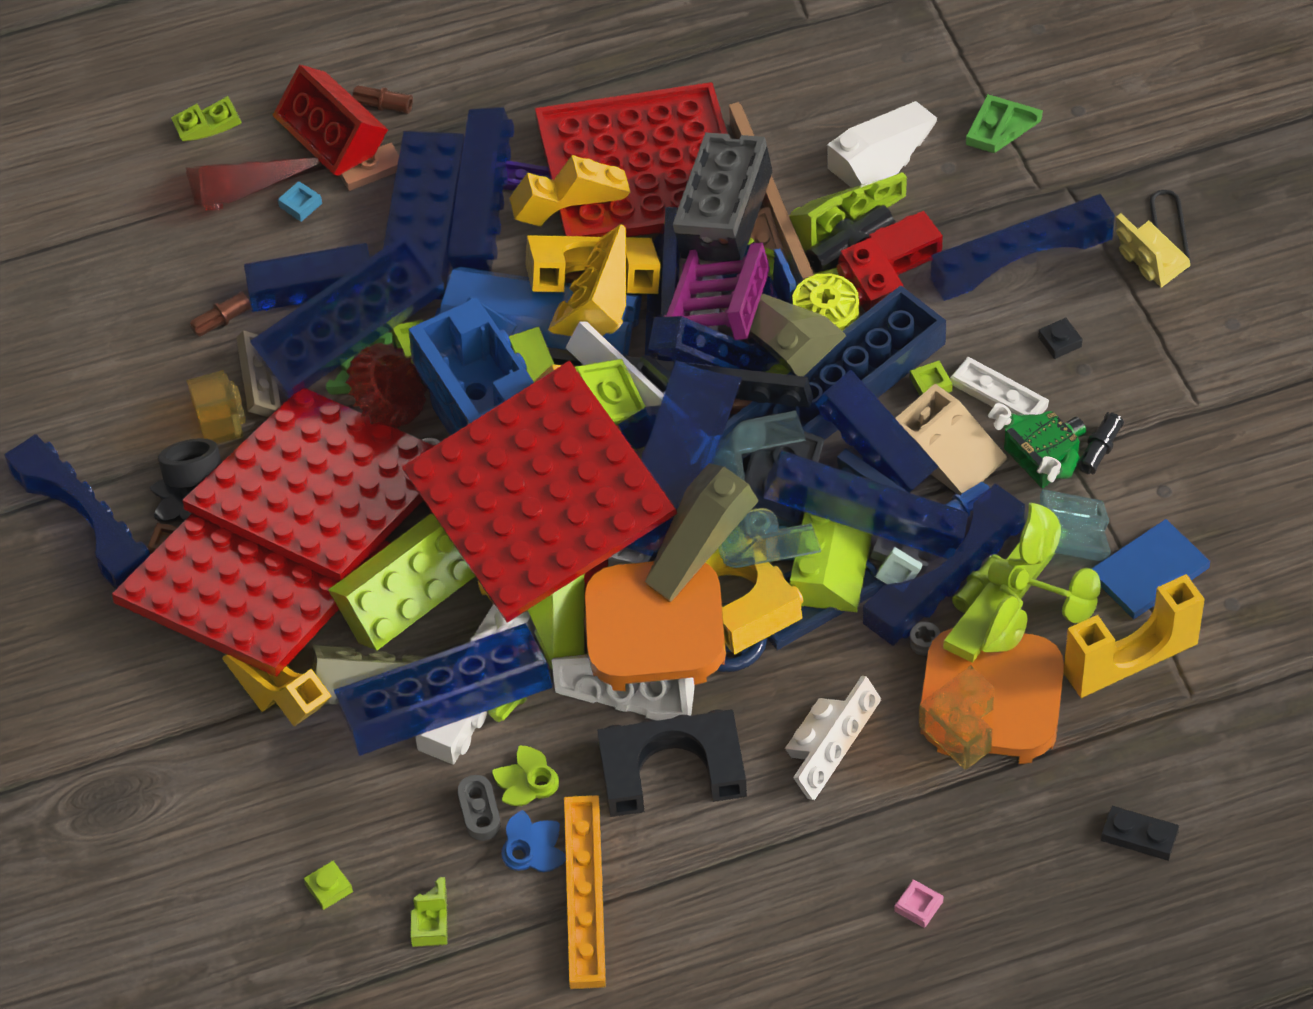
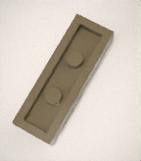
(259, 386)

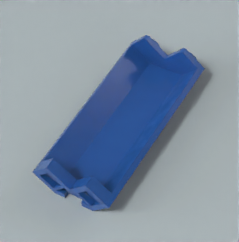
(514, 300)

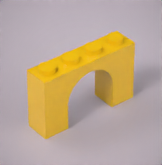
(554, 256)
(763, 610)
(1098, 661)

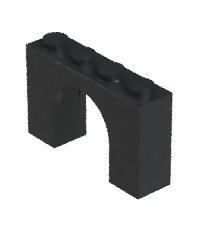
(706, 735)

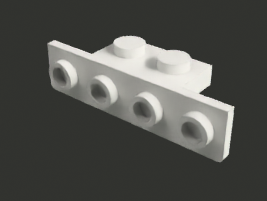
(829, 734)

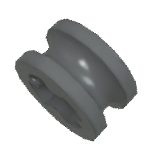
(923, 628)

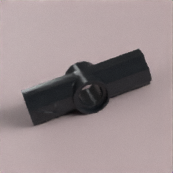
(846, 234)

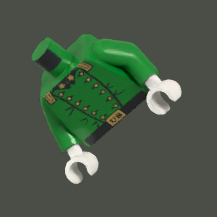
(1040, 442)

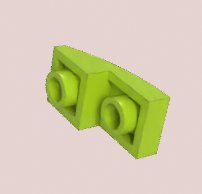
(199, 123)

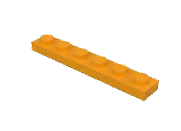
(584, 892)

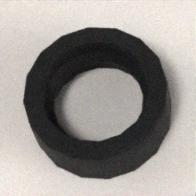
(188, 462)

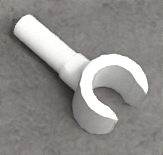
(500, 625)

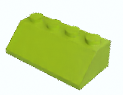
(835, 573)

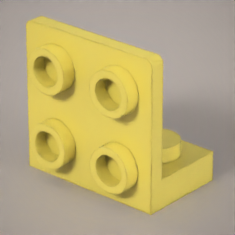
(1150, 250)

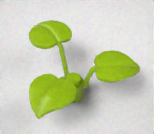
(1037, 540)

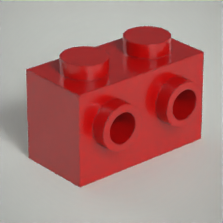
(909, 241)
(868, 271)

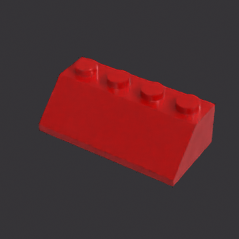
(328, 120)

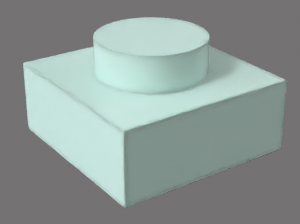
(898, 567)

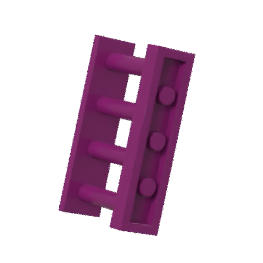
(740, 304)

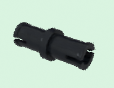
(1100, 443)

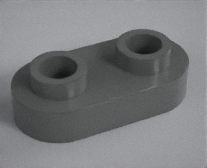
(480, 809)

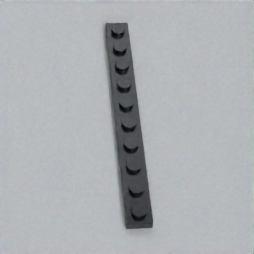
(754, 385)

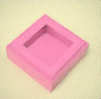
(918, 903)

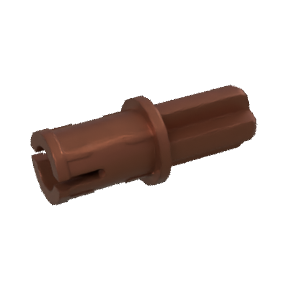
(383, 99)
(220, 314)

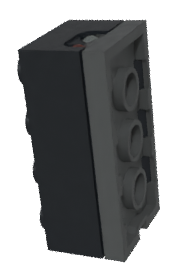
(723, 197)

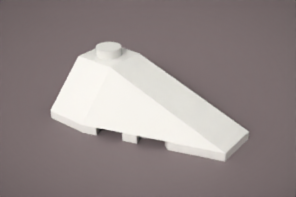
(879, 145)
(653, 699)

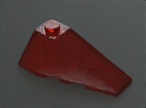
(229, 182)

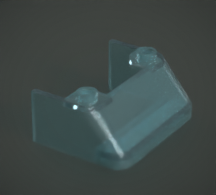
(758, 534)

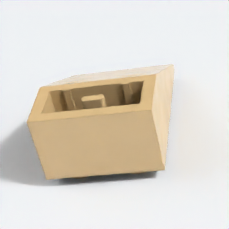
(951, 439)

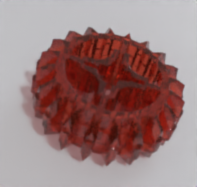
(386, 385)

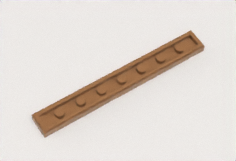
(792, 247)

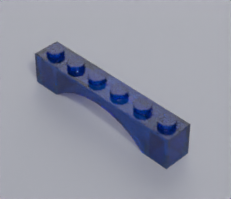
(970, 263)
(43, 473)
(903, 604)

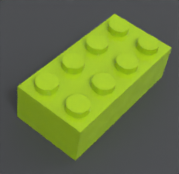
(401, 583)

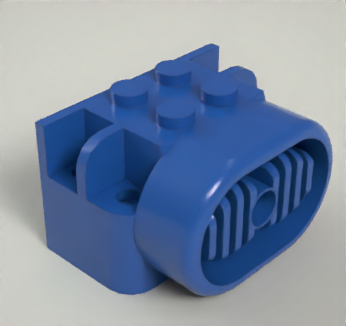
(466, 364)

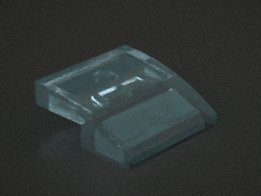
(1081, 523)

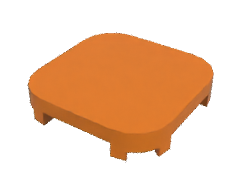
(645, 637)
(1025, 692)

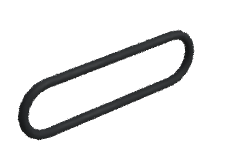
(1180, 214)

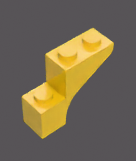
(576, 184)
(293, 692)

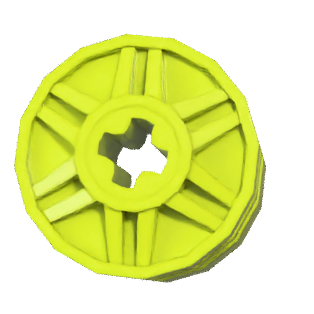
(829, 296)

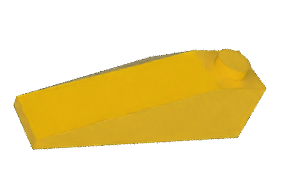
(599, 291)

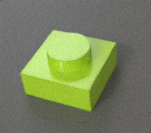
(928, 375)
(328, 885)

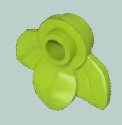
(521, 778)

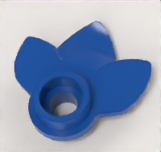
(534, 841)

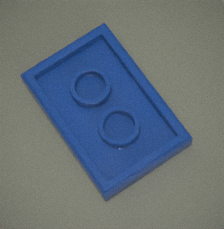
(1147, 563)

